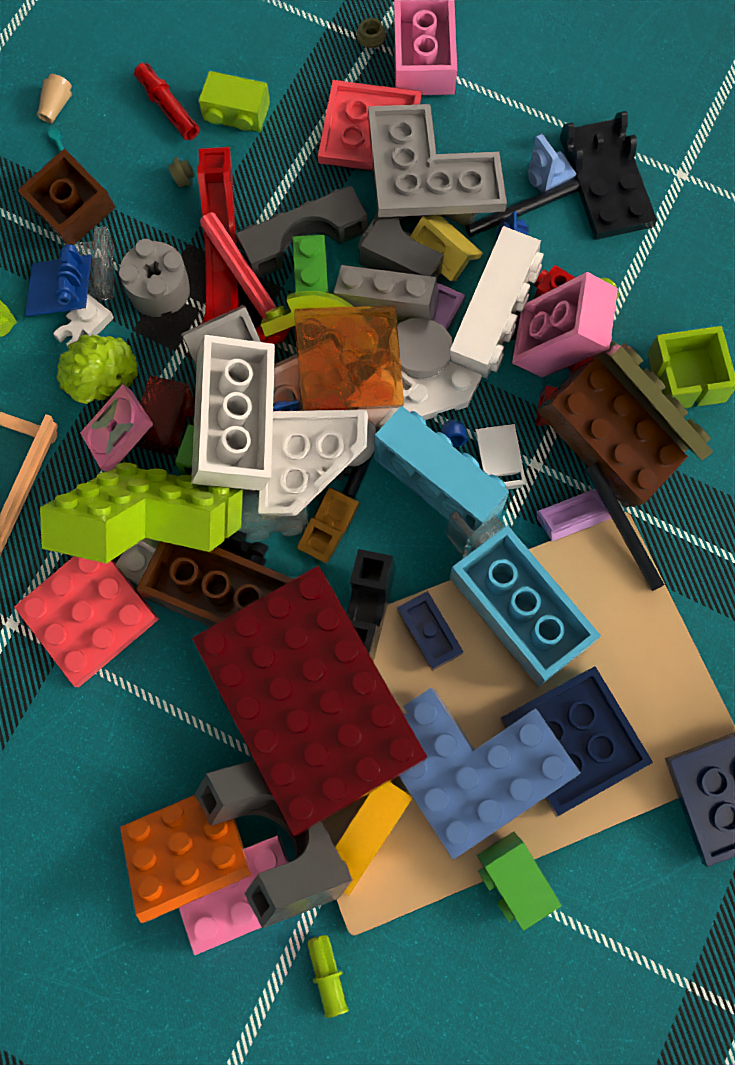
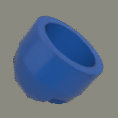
(455, 432)

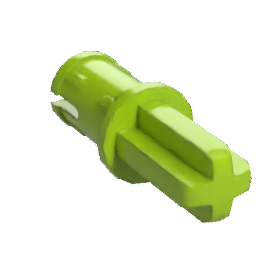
(327, 976)

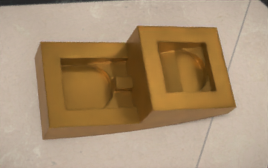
(329, 525)

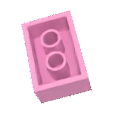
(425, 46)
(565, 325)
(227, 912)

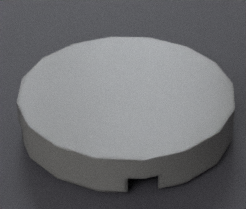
(423, 347)

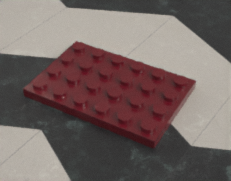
(308, 700)

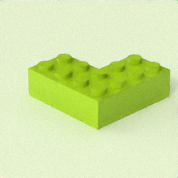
(134, 504)

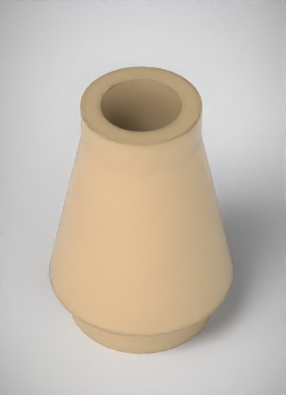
(53, 97)

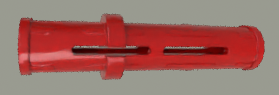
(159, 93)

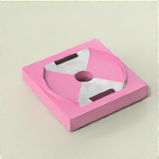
(116, 429)

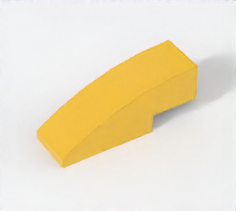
(371, 829)

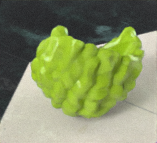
(96, 368)

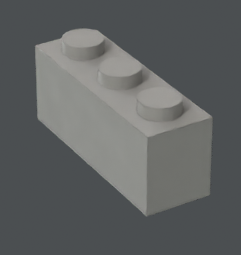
(411, 293)

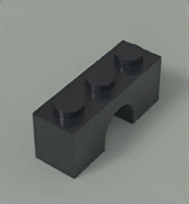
(370, 594)

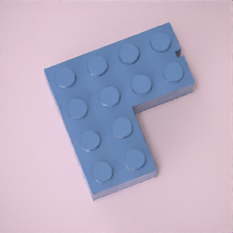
(480, 790)

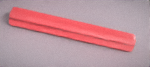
(237, 264)

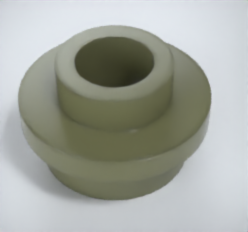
(371, 33)
(182, 172)

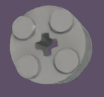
(155, 278)

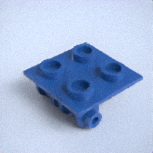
(59, 283)

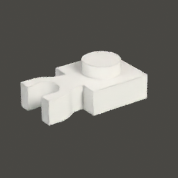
(84, 321)

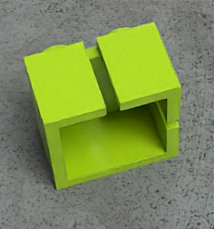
(694, 366)

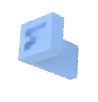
(547, 167)

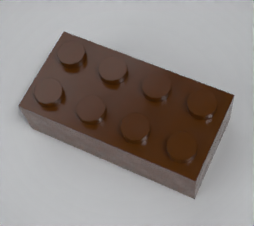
(614, 431)
(205, 583)

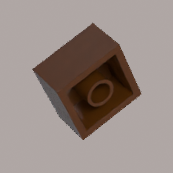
(67, 198)

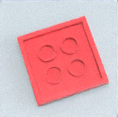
(346, 125)
(86, 616)

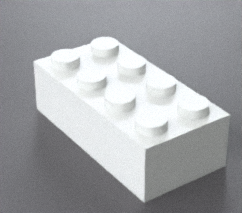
(495, 302)
(233, 413)

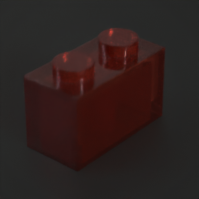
(167, 407)

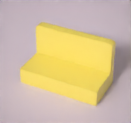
(444, 238)

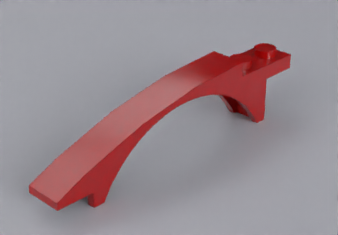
(218, 197)

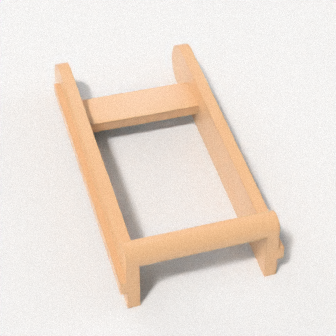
(44, 436)

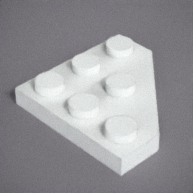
(445, 391)
(308, 455)

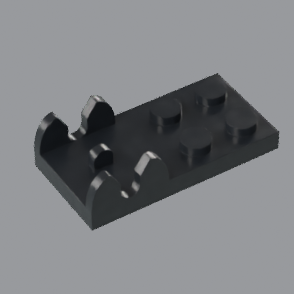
(608, 176)

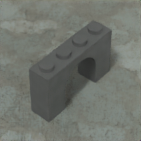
(392, 250)
(290, 889)

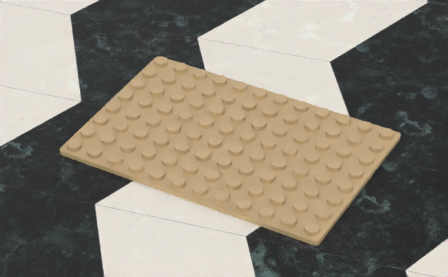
(642, 659)

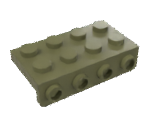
(646, 389)

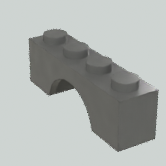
(335, 216)

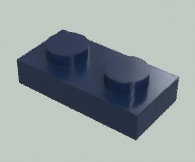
(429, 631)

